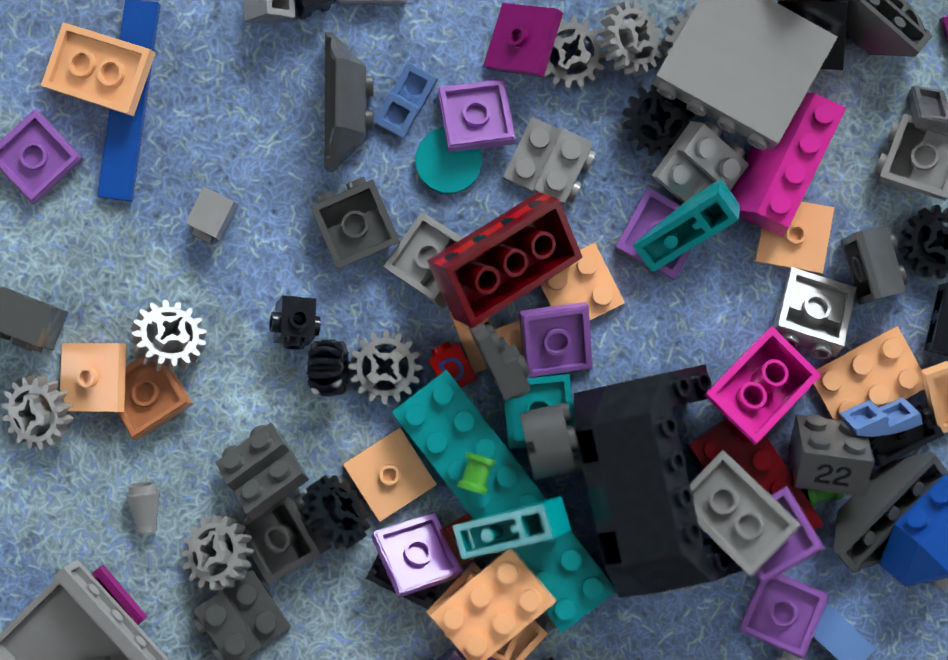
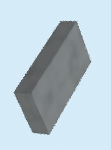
(929, 108)

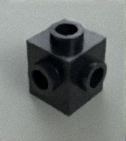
(295, 322)

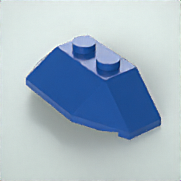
(920, 540)

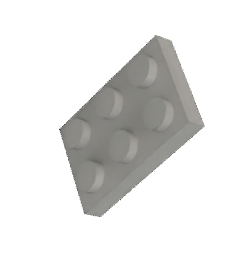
(740, 514)

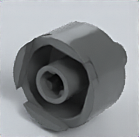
(551, 441)

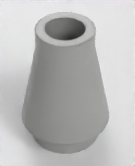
(144, 503)

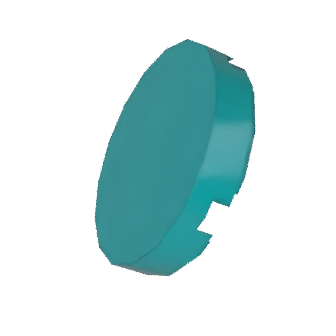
(443, 170)

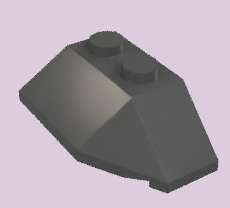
(886, 27)
(345, 103)
(867, 520)

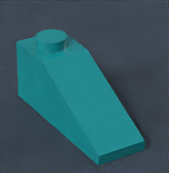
(689, 225)
(512, 528)

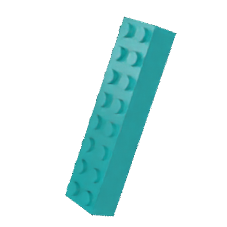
(447, 427)

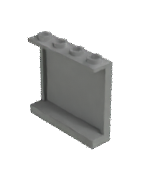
(745, 66)
(75, 622)

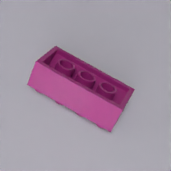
(779, 178)

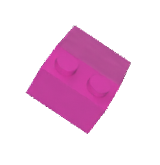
(762, 385)

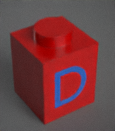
(454, 361)

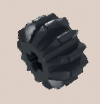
(328, 367)

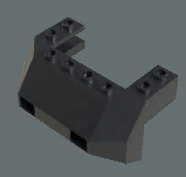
(642, 484)

